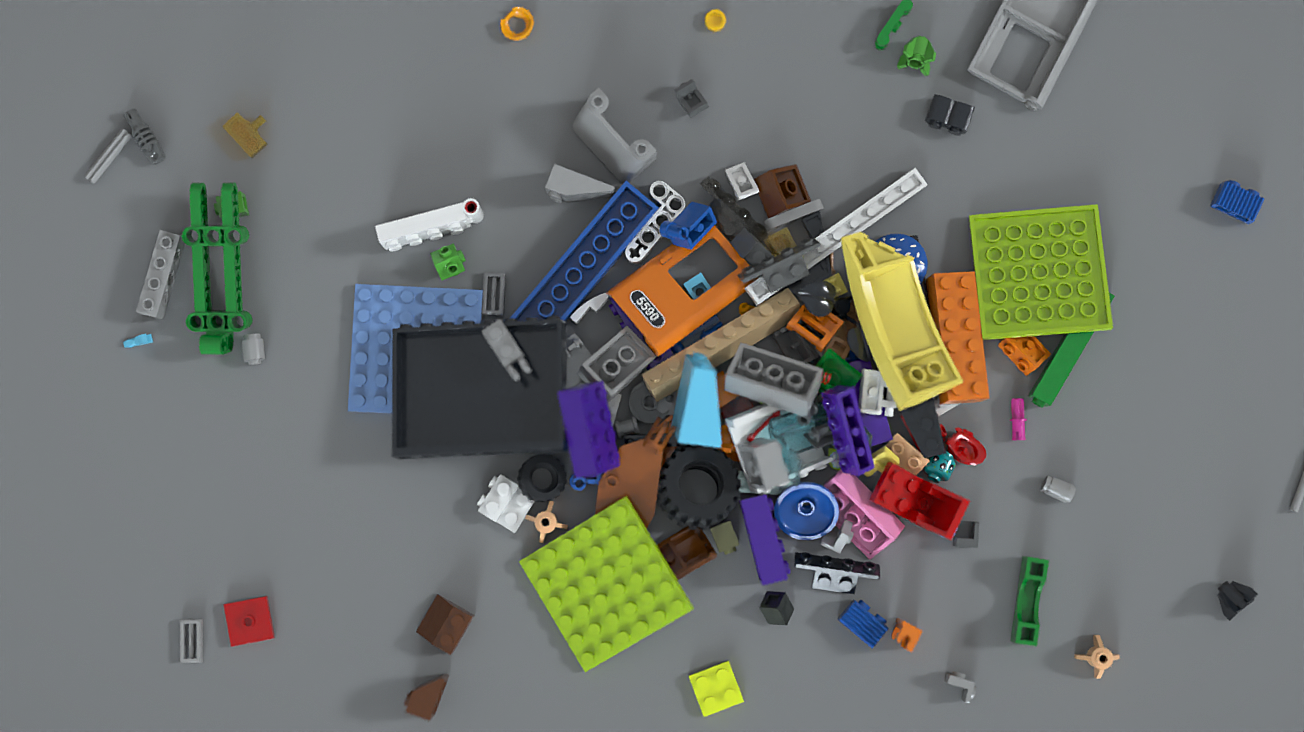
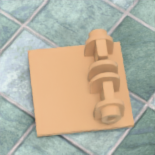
(908, 455)

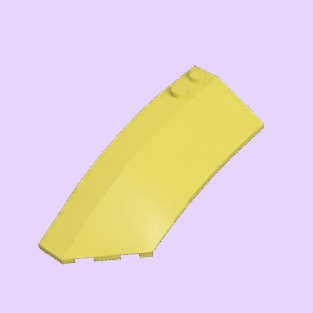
(897, 321)

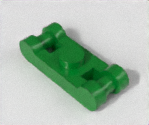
(893, 24)

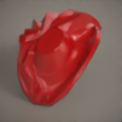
(966, 448)

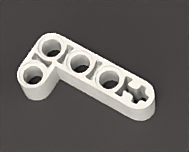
(651, 226)

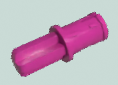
(1018, 419)

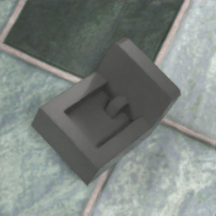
(691, 98)

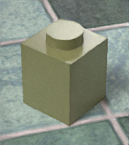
(725, 537)

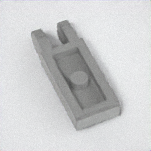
(505, 347)

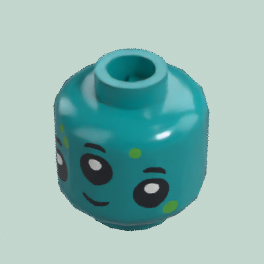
(940, 467)

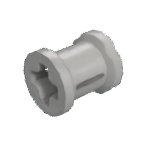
(627, 427)

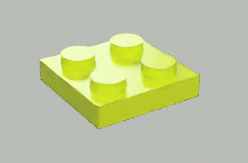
(716, 688)

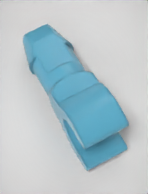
(138, 340)

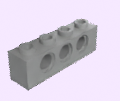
(161, 275)

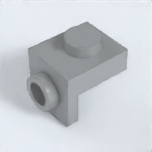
(837, 541)
(958, 679)

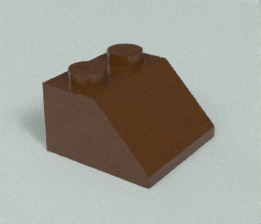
(781, 190)
(445, 624)
(426, 698)

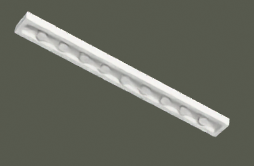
(853, 223)

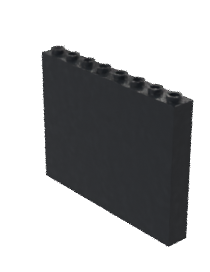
(463, 402)

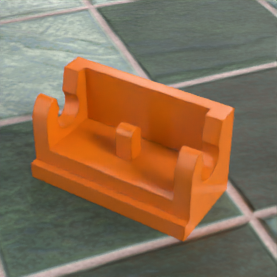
(907, 635)

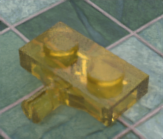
(246, 133)

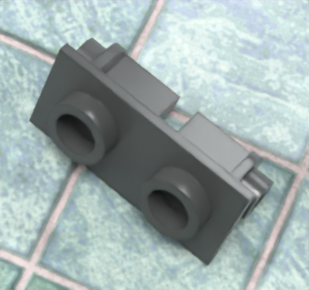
(820, 436)

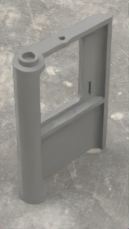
(1053, 20)

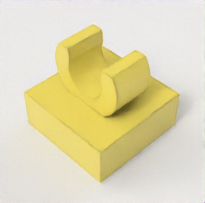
(837, 282)

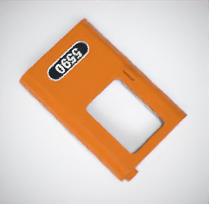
(663, 308)

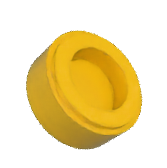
(715, 20)

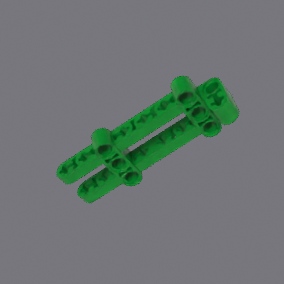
(218, 338)

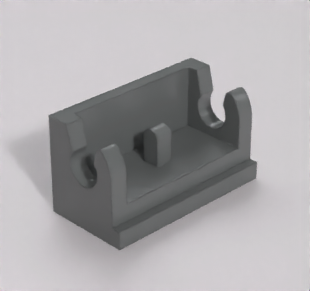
(795, 346)

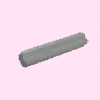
(108, 155)

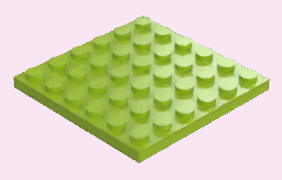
(1040, 272)
(606, 584)

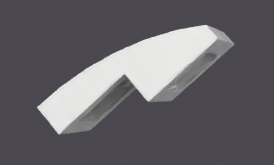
(595, 304)

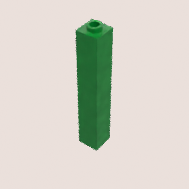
(1059, 366)

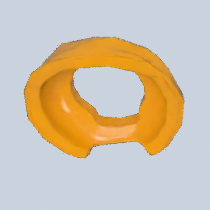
(518, 12)

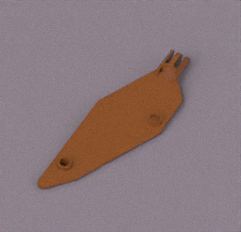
(636, 475)

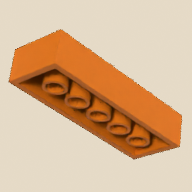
(957, 320)

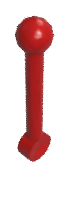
(751, 437)

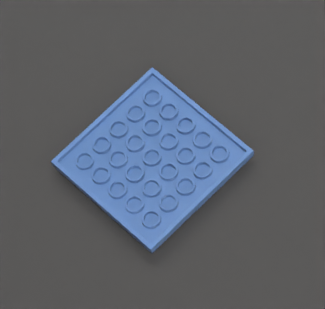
(387, 307)

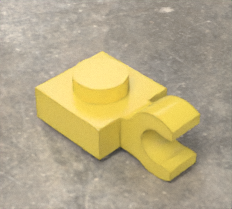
(880, 460)

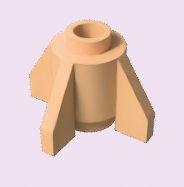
(552, 518)
(1093, 657)

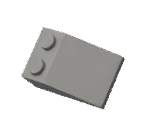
(573, 186)
(617, 362)

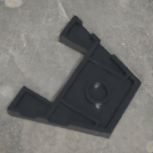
(822, 269)

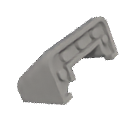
(621, 159)

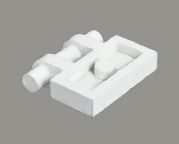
(871, 394)

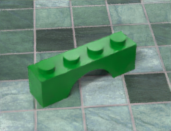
(1026, 620)

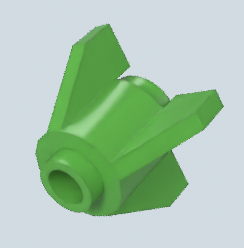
(917, 54)

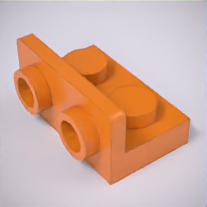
(1025, 352)

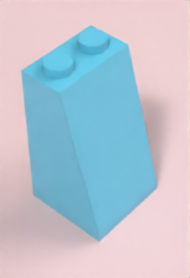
(697, 404)

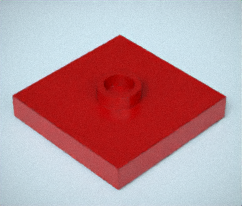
(249, 621)

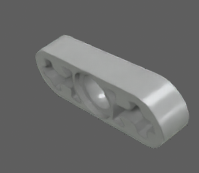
(793, 215)

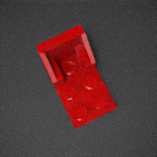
(919, 501)

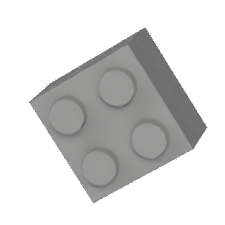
(764, 463)

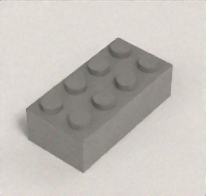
(773, 379)

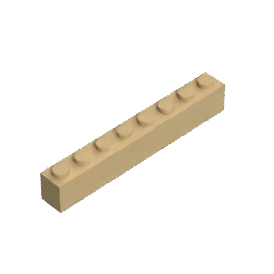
(725, 341)

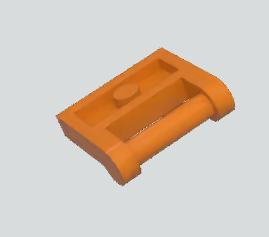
(826, 325)

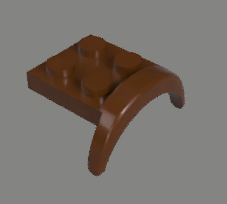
(687, 551)

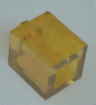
(780, 241)

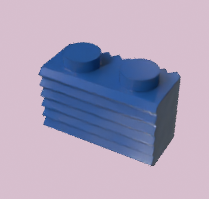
(1237, 201)
(863, 623)

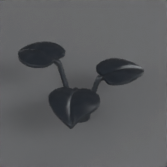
(820, 301)

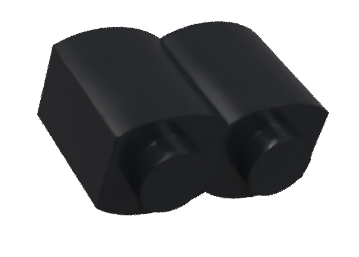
(949, 114)

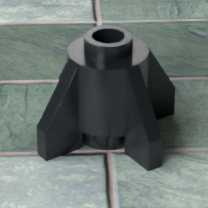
(1235, 598)

